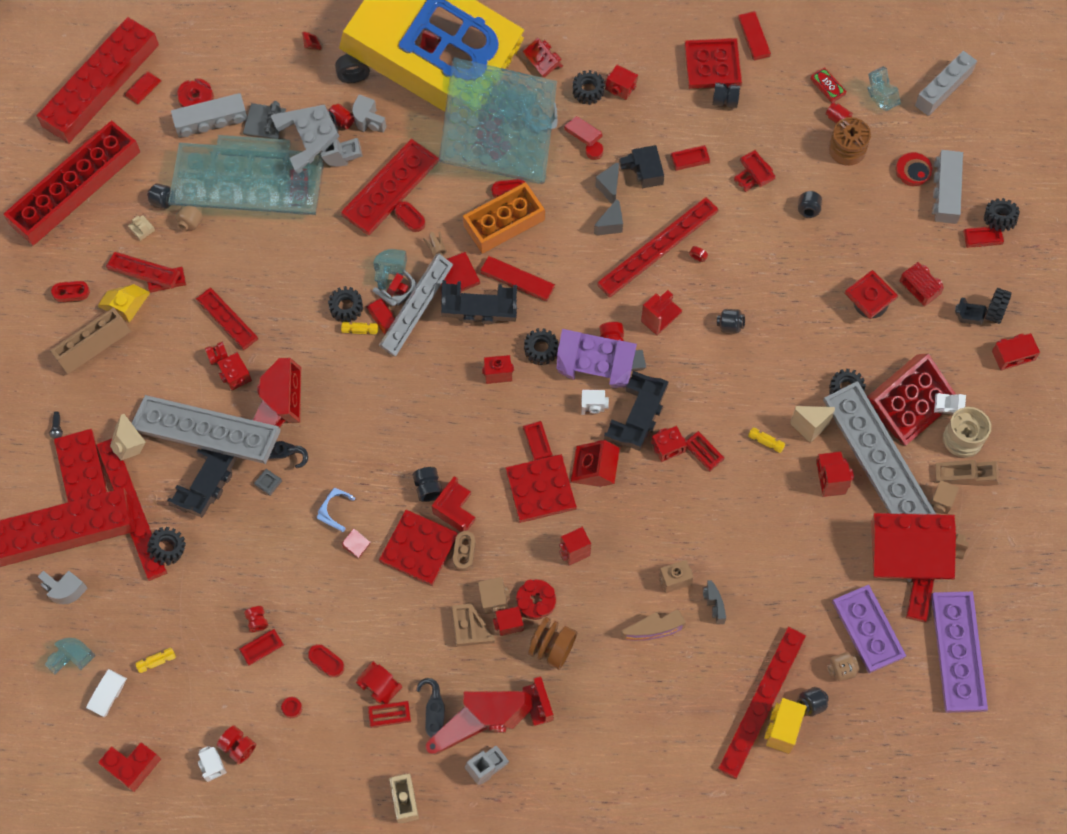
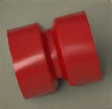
(612, 330)
(235, 744)

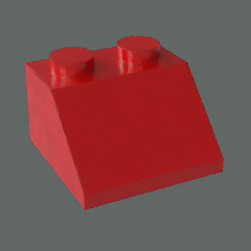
(595, 464)

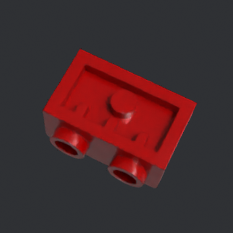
(542, 57)
(541, 709)

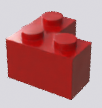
(833, 474)
(130, 770)

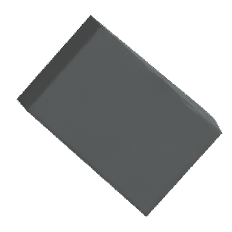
(607, 182)
(611, 221)

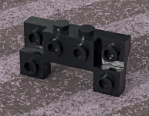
(478, 306)
(641, 418)
(207, 484)

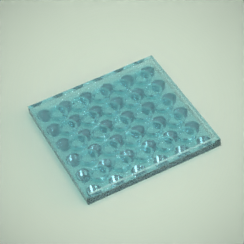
(498, 121)

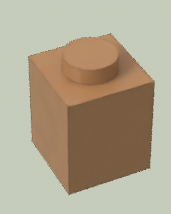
(943, 497)

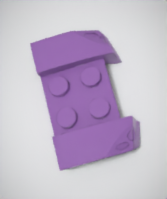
(595, 357)

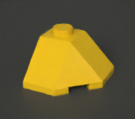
(125, 300)

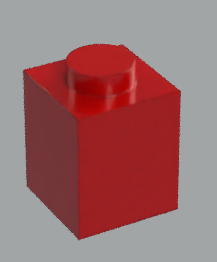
(508, 621)

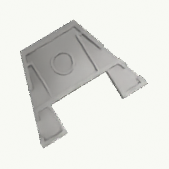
(315, 130)

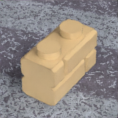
(404, 798)

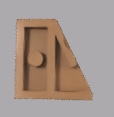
(469, 627)

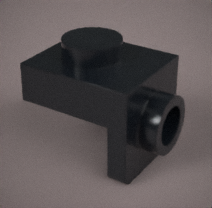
(970, 312)

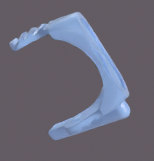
(323, 514)

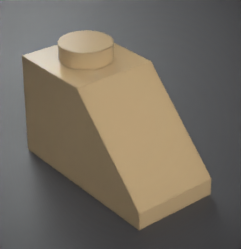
(126, 439)

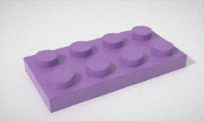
(869, 629)

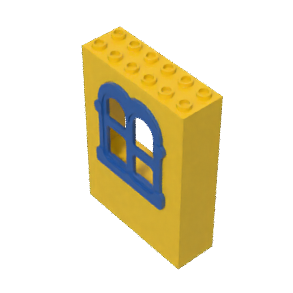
(386, 32)

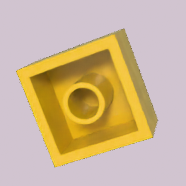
(785, 726)

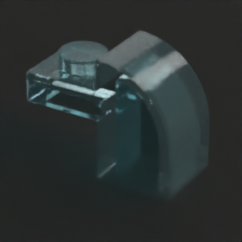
(881, 91)
(389, 262)
(72, 650)

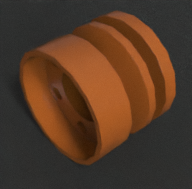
(849, 141)
(553, 643)

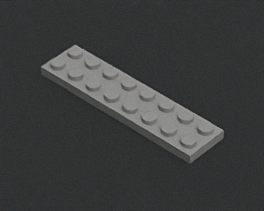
(206, 429)
(877, 452)

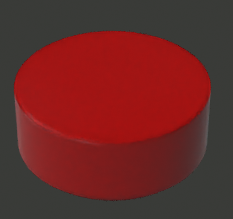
(595, 151)
(698, 254)
(291, 707)

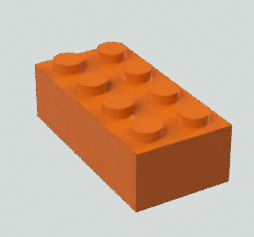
(504, 217)

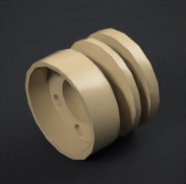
(967, 432)

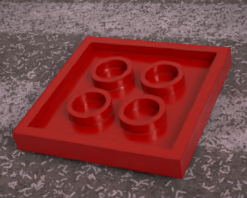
(712, 62)
(541, 488)
(418, 547)

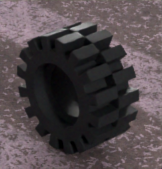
(588, 78)
(1001, 207)
(341, 295)
(998, 305)
(544, 336)
(846, 376)
(171, 537)

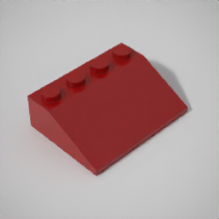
(908, 398)
(913, 546)

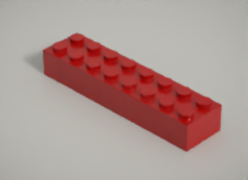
(98, 80)
(72, 183)
(65, 526)

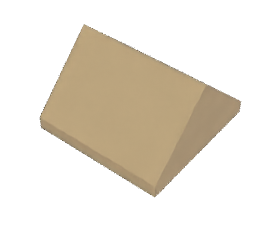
(811, 420)

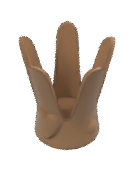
(438, 247)

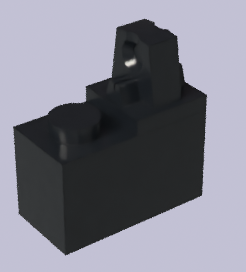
(646, 166)

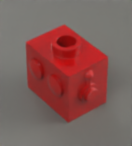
(621, 82)
(498, 369)
(233, 371)
(668, 443)

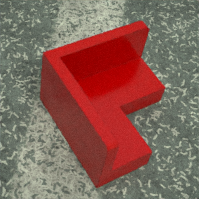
(659, 312)
(449, 505)

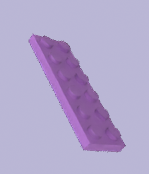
(959, 652)

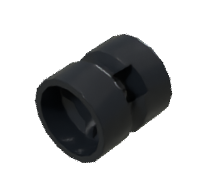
(726, 95)
(427, 484)

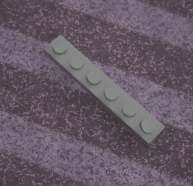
(415, 305)

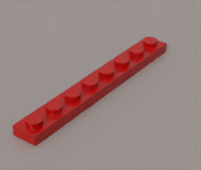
(657, 247)
(120, 479)
(761, 703)

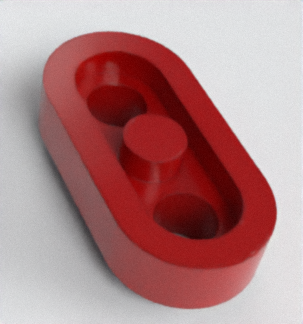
(71, 291)

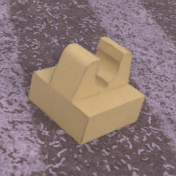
(141, 227)

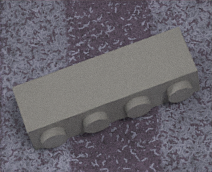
(946, 83)
(209, 115)
(948, 186)

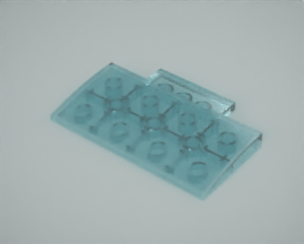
(245, 176)

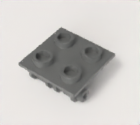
(260, 122)

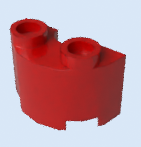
(379, 682)

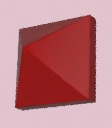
(311, 41)

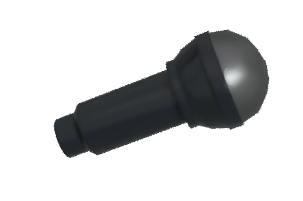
(56, 431)

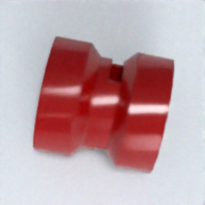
(221, 352)
(256, 619)

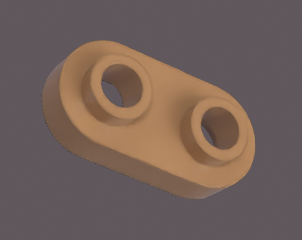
(464, 551)

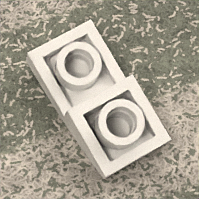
(106, 692)

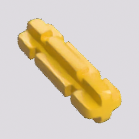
(359, 328)
(766, 440)
(155, 660)

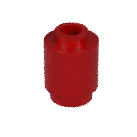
(837, 112)
(343, 117)

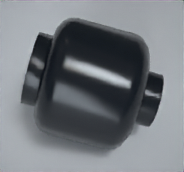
(159, 195)
(810, 204)
(731, 321)
(814, 700)

